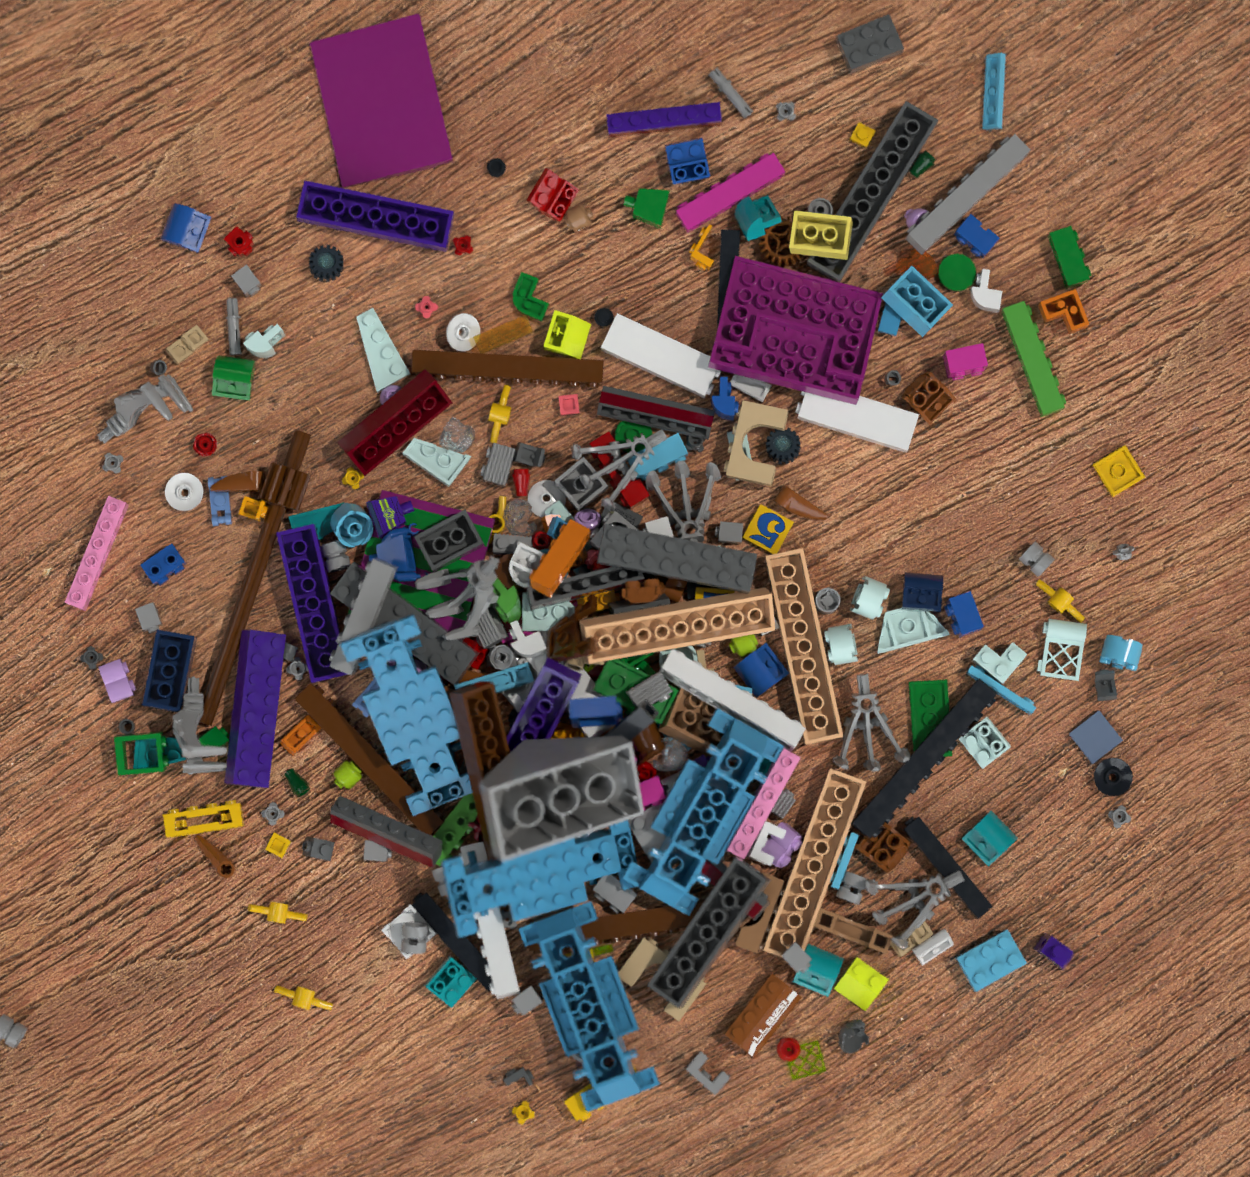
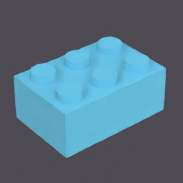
(917, 301)
(990, 960)

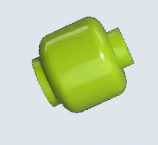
(743, 645)
(347, 774)

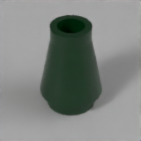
(922, 164)
(297, 783)

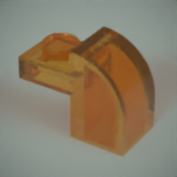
(922, 263)

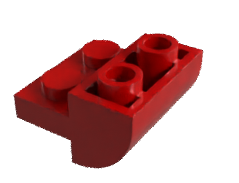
(552, 195)

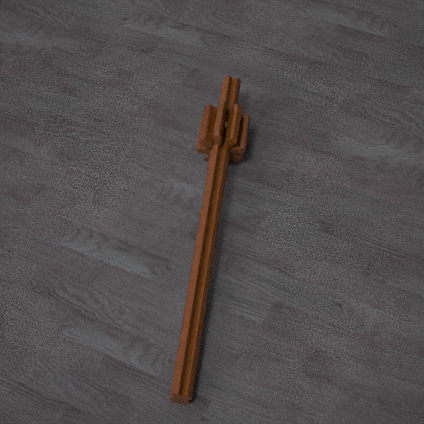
(283, 489)

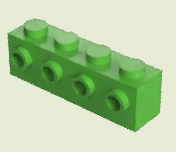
(456, 826)

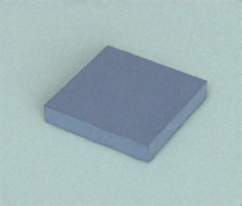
(1095, 737)

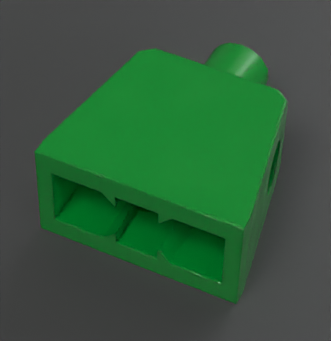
(648, 206)

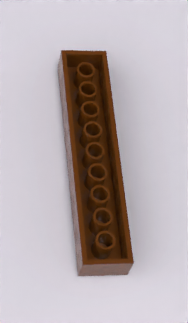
(481, 740)

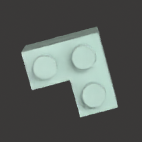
(998, 666)

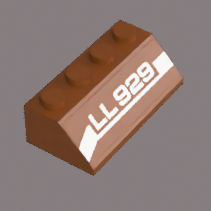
(762, 1015)

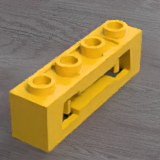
(171, 823)

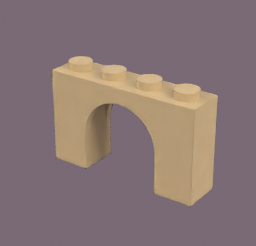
(752, 416)
(644, 956)

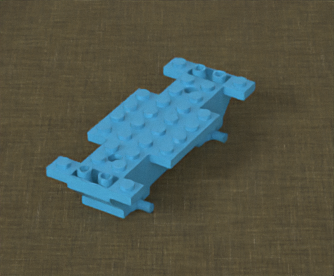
(411, 712)
(703, 812)
(536, 880)
(588, 1007)

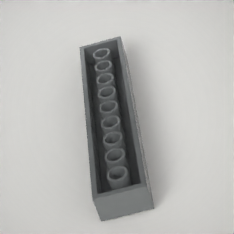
(879, 183)

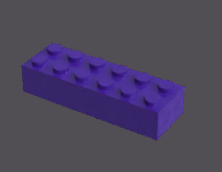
(544, 703)

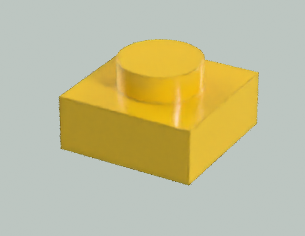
(862, 135)
(278, 845)

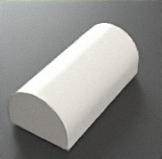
(933, 946)

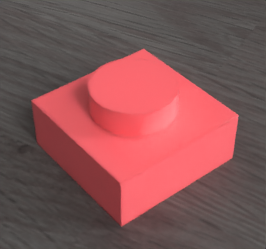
(569, 404)

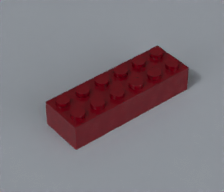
(395, 422)

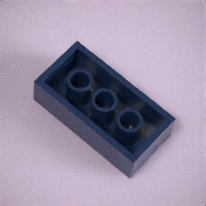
(169, 671)

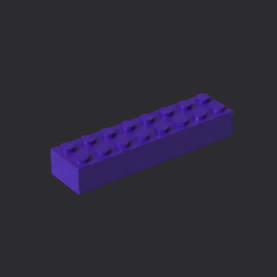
(375, 216)
(311, 599)
(255, 708)

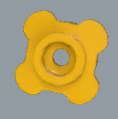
(352, 473)
(518, 1112)

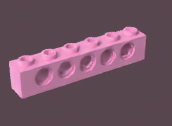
(96, 553)
(765, 799)

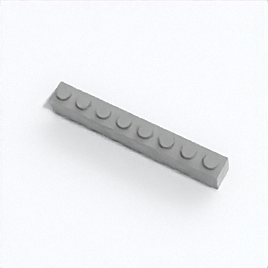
(968, 194)

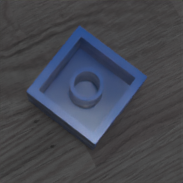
(963, 614)

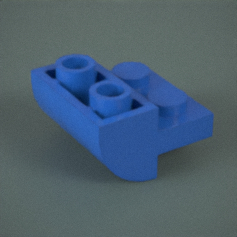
(687, 161)
(185, 227)
(725, 404)
(761, 670)

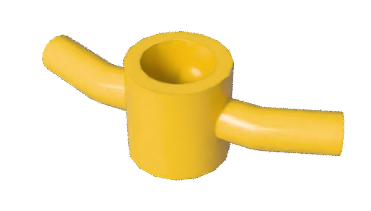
(500, 413)
(499, 515)
(1060, 600)
(277, 912)
(303, 998)

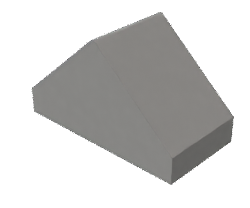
(559, 792)

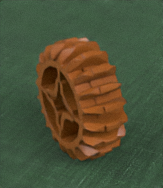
(775, 237)

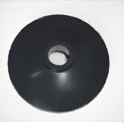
(1120, 770)

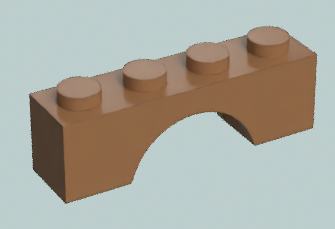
(853, 931)
(752, 936)

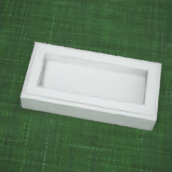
(752, 387)

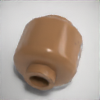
(578, 217)

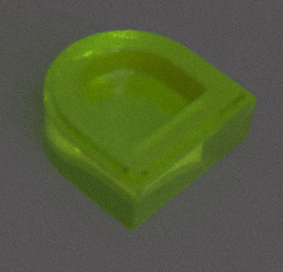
(603, 950)

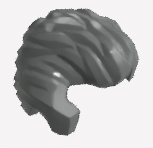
(852, 1036)

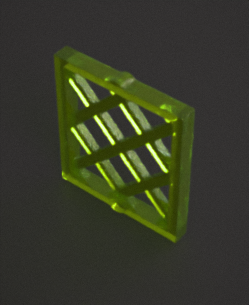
(808, 1073)

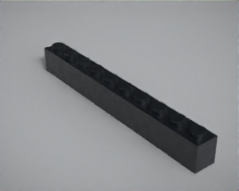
(922, 760)

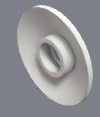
(469, 328)
(174, 490)
(538, 491)

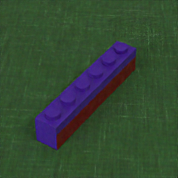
(664, 119)

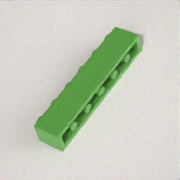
(1032, 358)

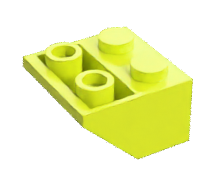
(567, 335)

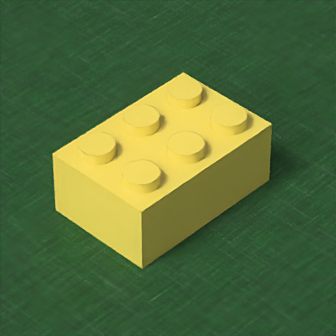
(820, 235)

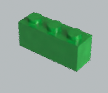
(1069, 257)

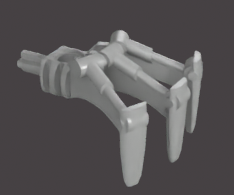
(134, 402)
(619, 462)
(682, 472)
(480, 577)
(185, 728)
(901, 754)
(916, 900)

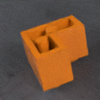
(1066, 306)

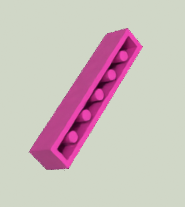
(730, 193)

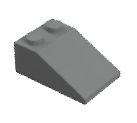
(646, 835)

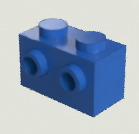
(163, 565)

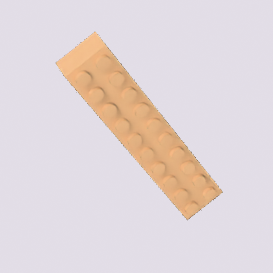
(679, 624)
(803, 646)
(815, 862)

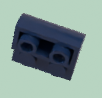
(922, 591)

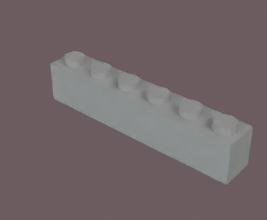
(365, 610)

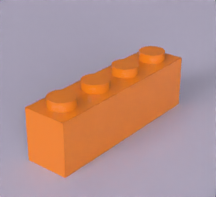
(560, 558)

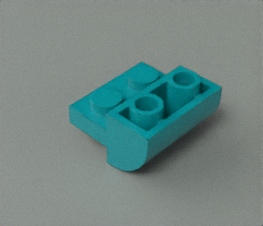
(756, 216)
(989, 838)
(822, 972)
(450, 981)

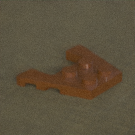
(564, 637)

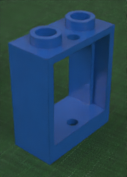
(595, 711)

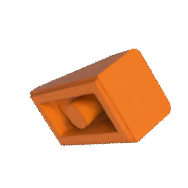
(300, 735)

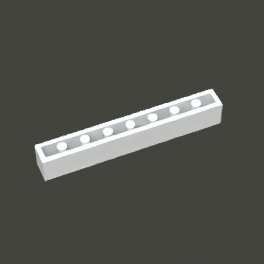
(731, 700)
(494, 938)

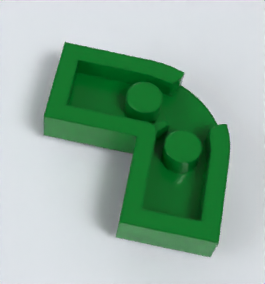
(524, 299)

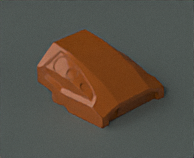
(928, 397)
(643, 593)
(885, 849)

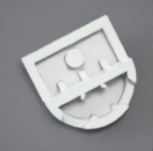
(523, 563)

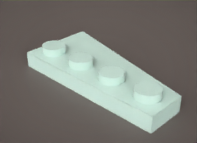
(382, 355)

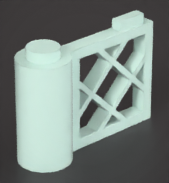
(1064, 633)

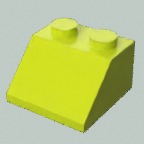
(861, 984)

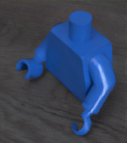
(398, 550)

